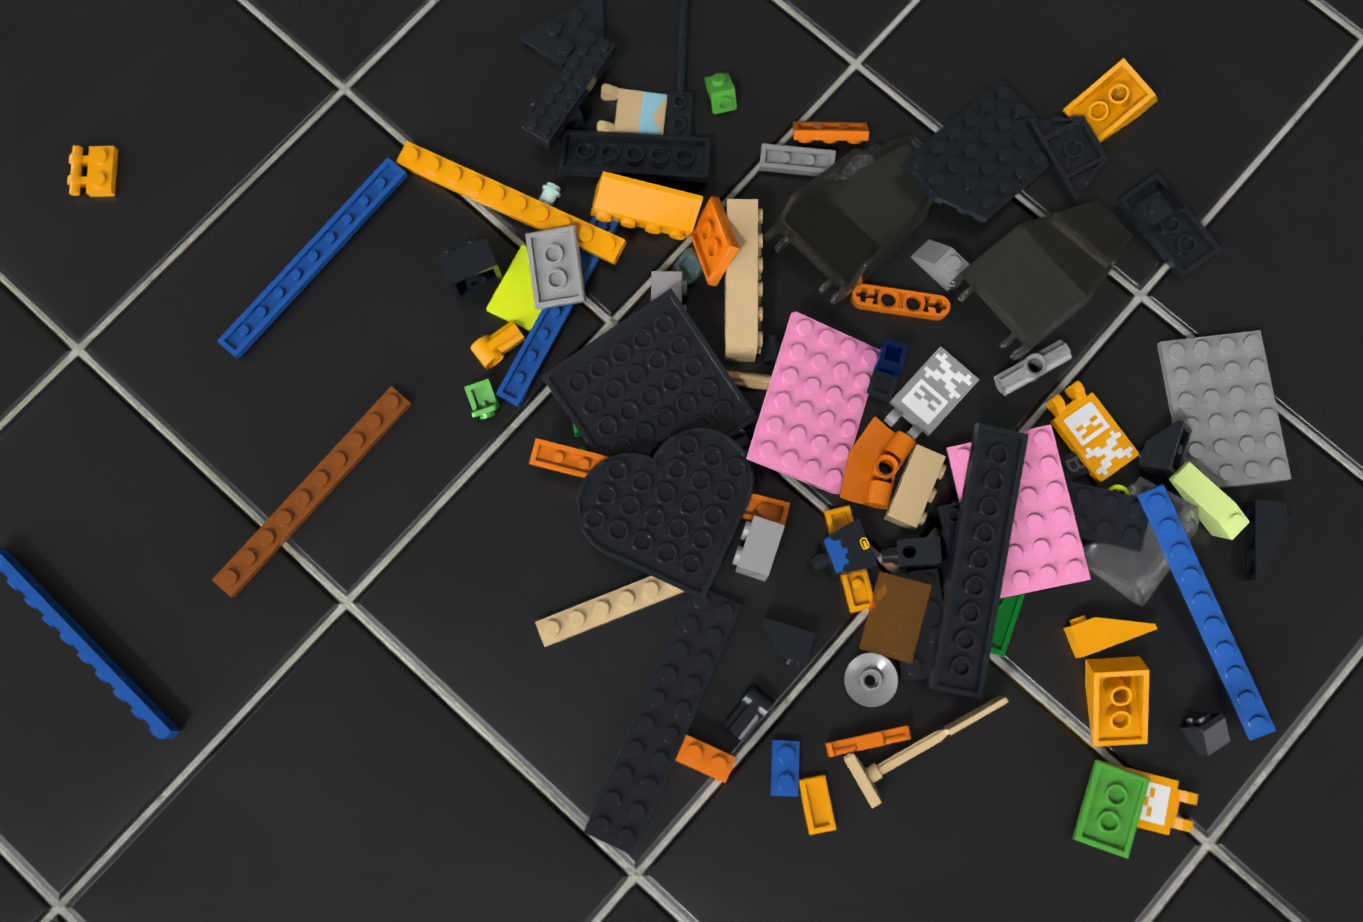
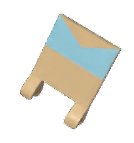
(635, 111)

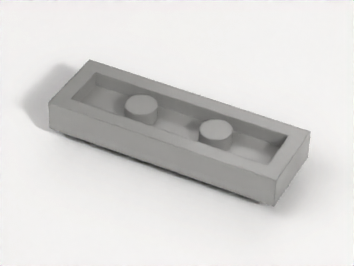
(795, 159)

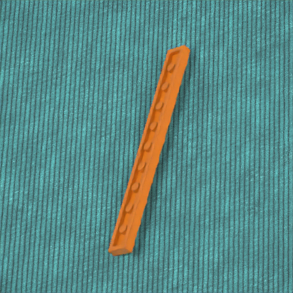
(580, 462)

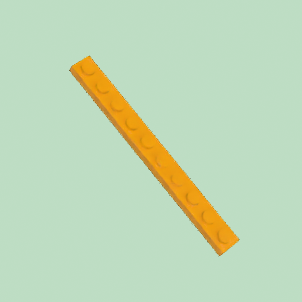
(507, 200)

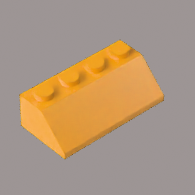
(645, 206)

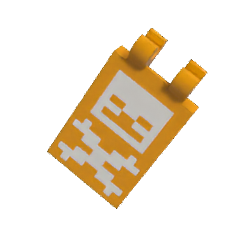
(1091, 432)
(1162, 804)

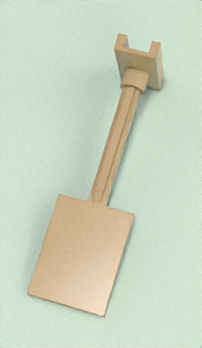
(867, 776)

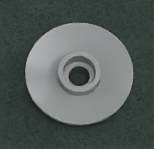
(884, 677)

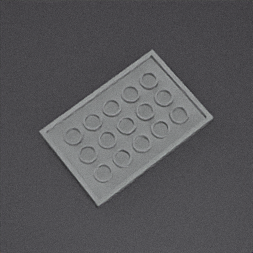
(1229, 404)

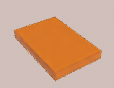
(714, 241)

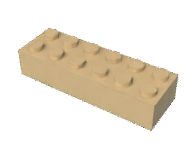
(742, 287)

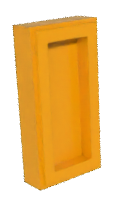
(817, 804)

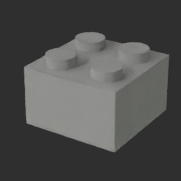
(759, 549)

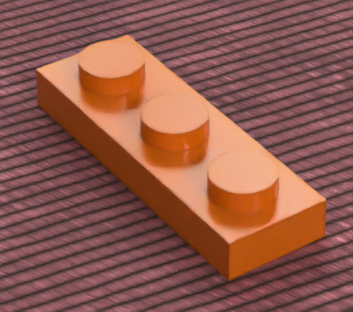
(830, 131)

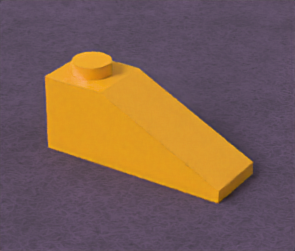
(1096, 633)

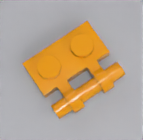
(100, 172)

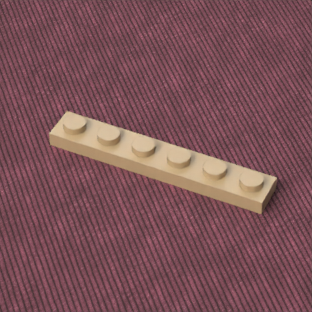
(604, 609)

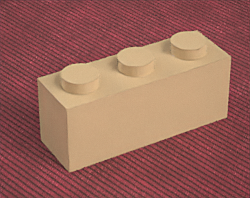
(916, 488)

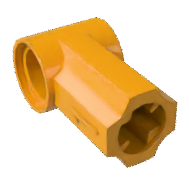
(491, 348)

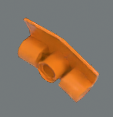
(862, 479)

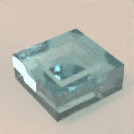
(689, 266)

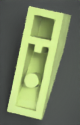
(1215, 508)

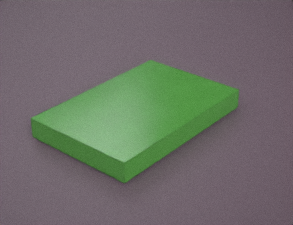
(1111, 809)

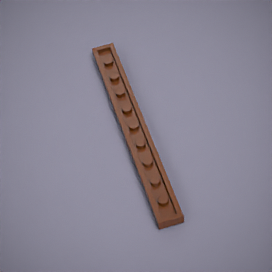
(311, 492)

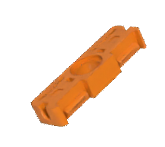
(868, 740)

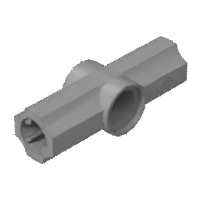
(1044, 360)

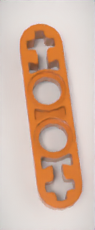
(900, 297)

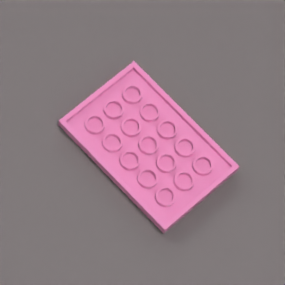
(813, 404)
(1044, 535)

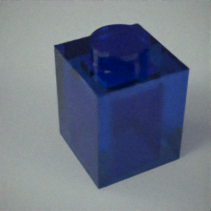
(891, 357)

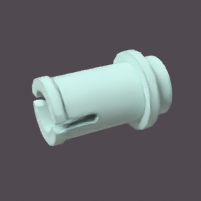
(549, 193)

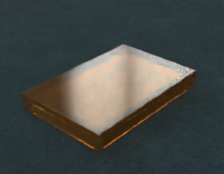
(895, 617)

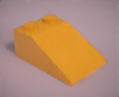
(1113, 101)
(1117, 700)

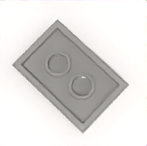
(555, 267)

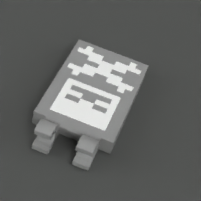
(931, 393)

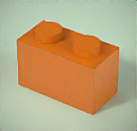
(705, 758)

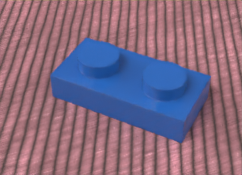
(785, 768)

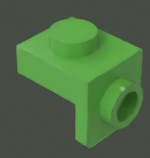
(721, 92)
(482, 398)

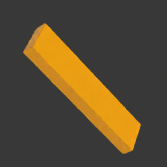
(855, 585)

